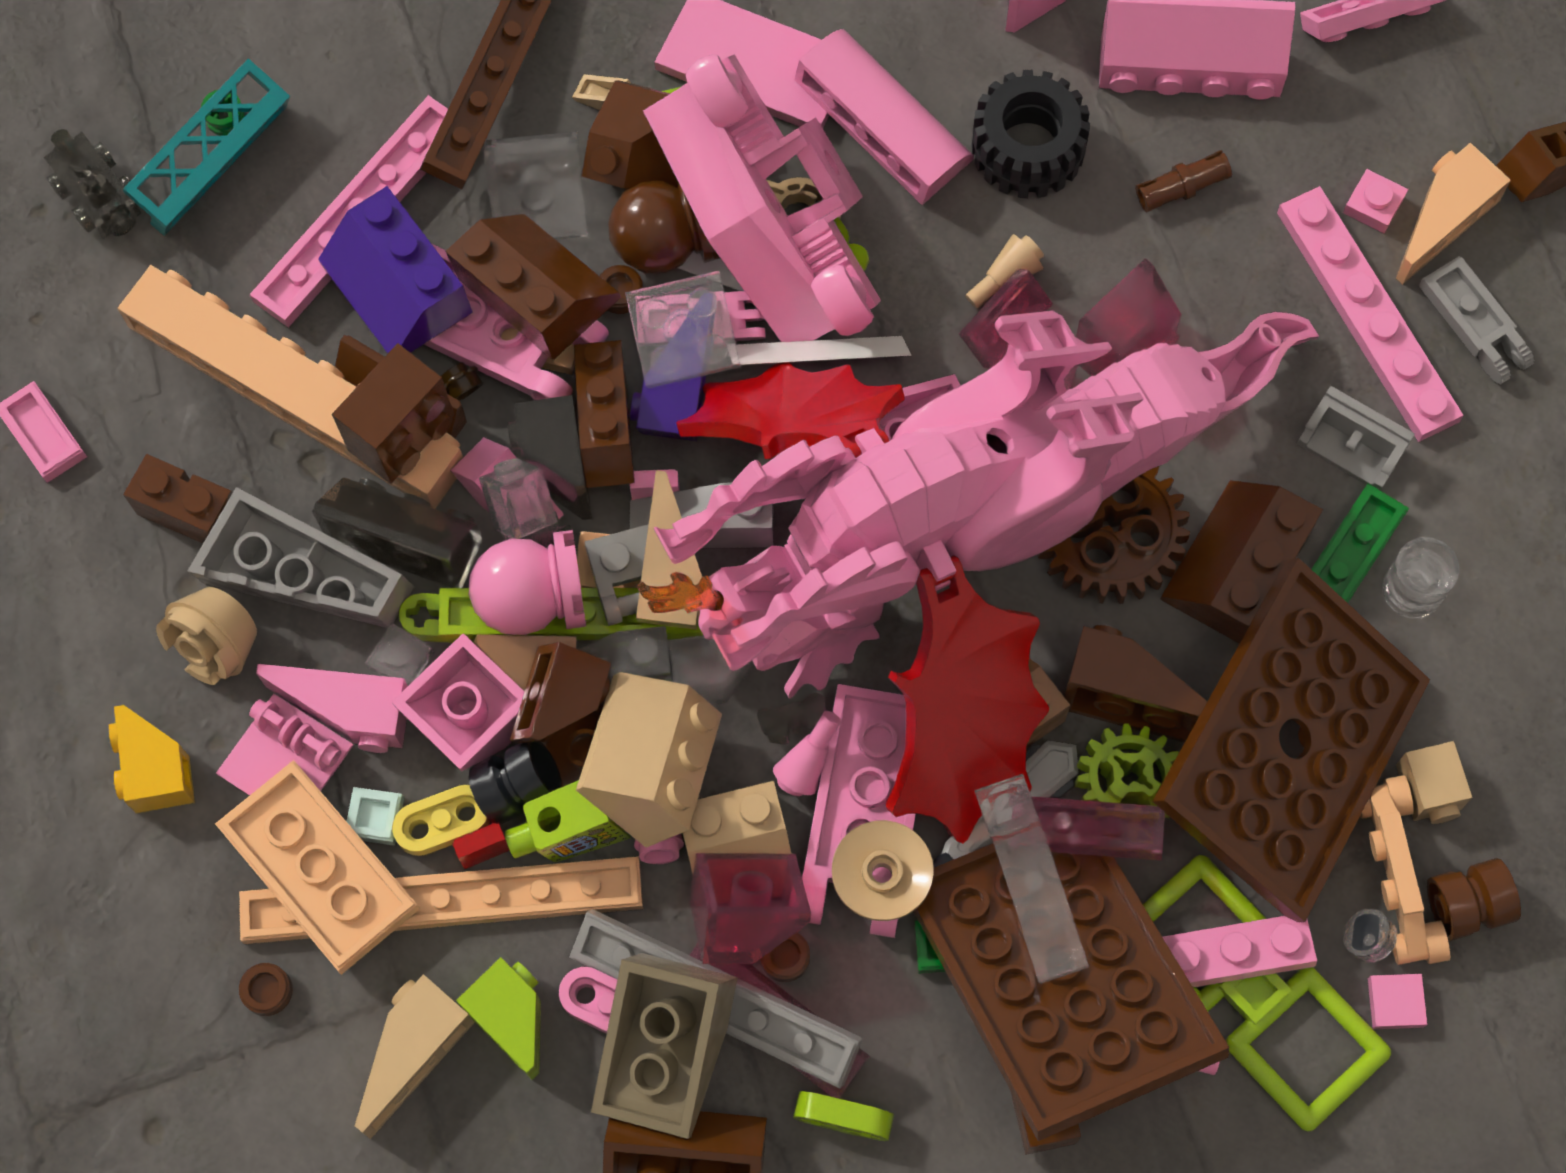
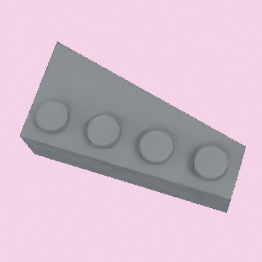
(287, 561)

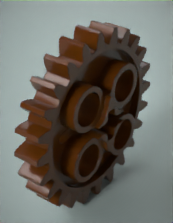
(1129, 563)

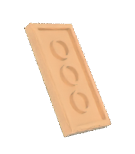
(317, 867)

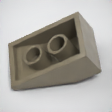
(662, 1043)

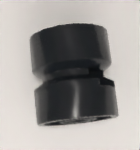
(508, 783)

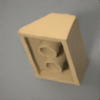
(649, 756)

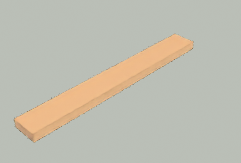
(478, 897)

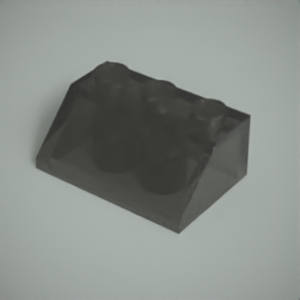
(400, 530)

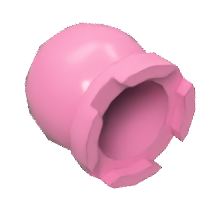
(525, 586)

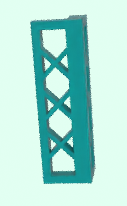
(220, 159)

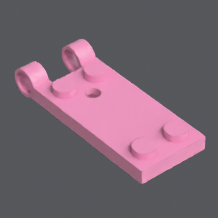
(514, 362)
(855, 786)

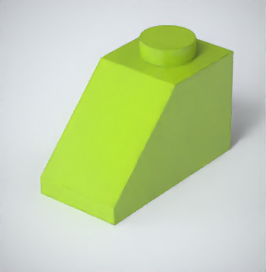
(508, 1012)

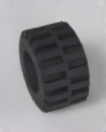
(1037, 102)

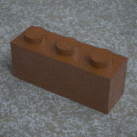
(603, 414)

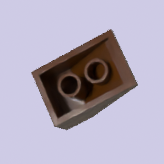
(1125, 684)

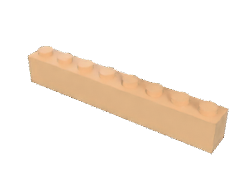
(266, 371)

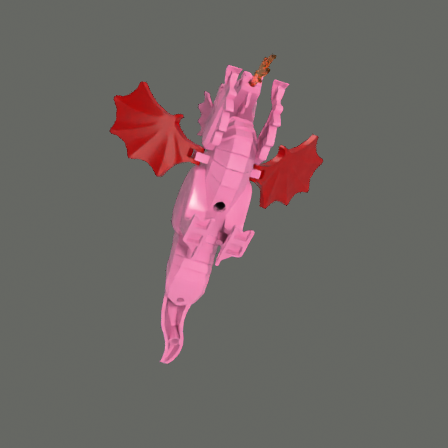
(956, 490)

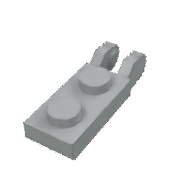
(1476, 318)

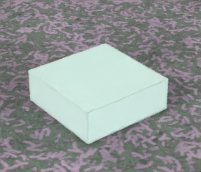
(373, 814)

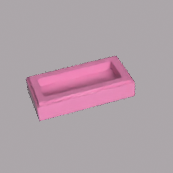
(40, 432)

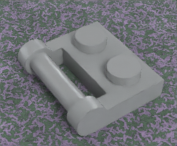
(614, 562)

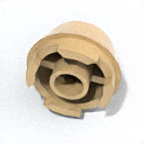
(209, 633)

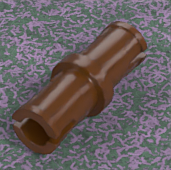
(1183, 181)

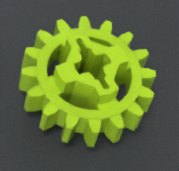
(1116, 764)

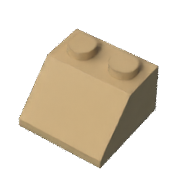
(738, 822)

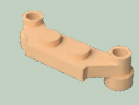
(1401, 891)

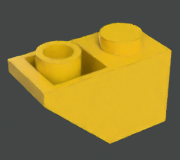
(152, 764)

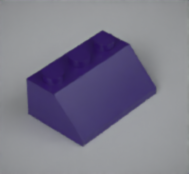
(393, 274)

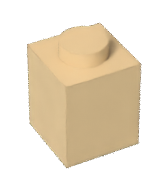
(1435, 782)

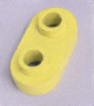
(441, 816)

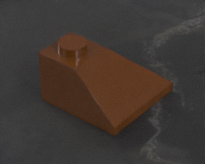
(622, 143)

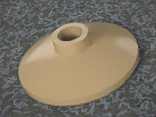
(886, 846)

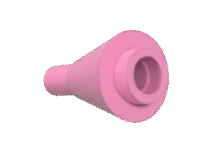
(802, 766)

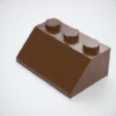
(531, 280)
(1240, 555)
(717, 1146)

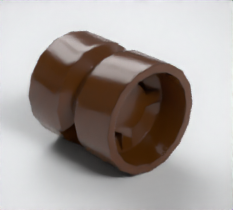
(1481, 896)

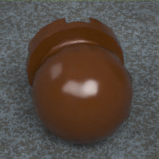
(656, 228)

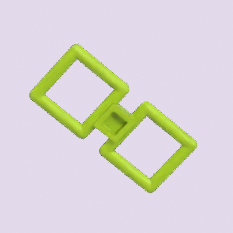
(1267, 997)

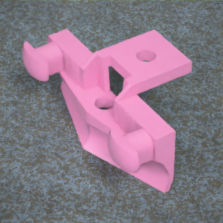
(721, 154)

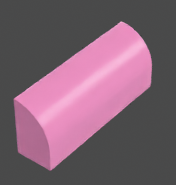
(881, 115)

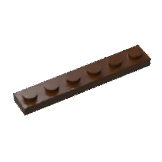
(483, 90)

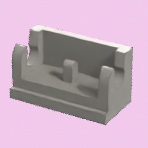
(1355, 438)

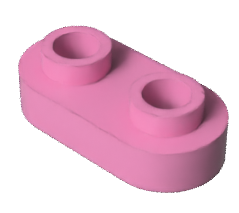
(596, 1012)

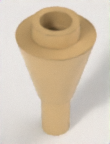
(1015, 254)

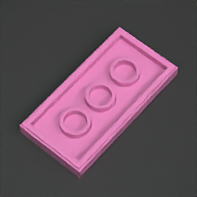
(762, 46)

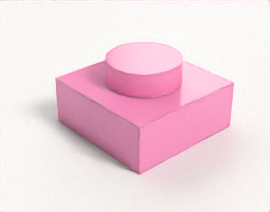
(1375, 201)

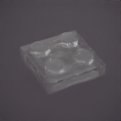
(683, 329)

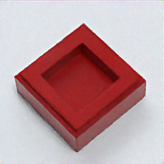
(480, 845)

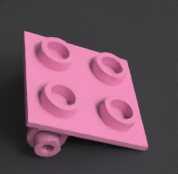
(275, 740)

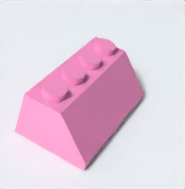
(1197, 46)

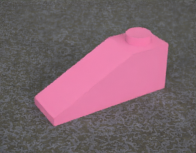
(345, 702)

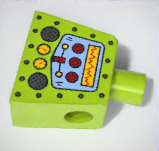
(563, 827)

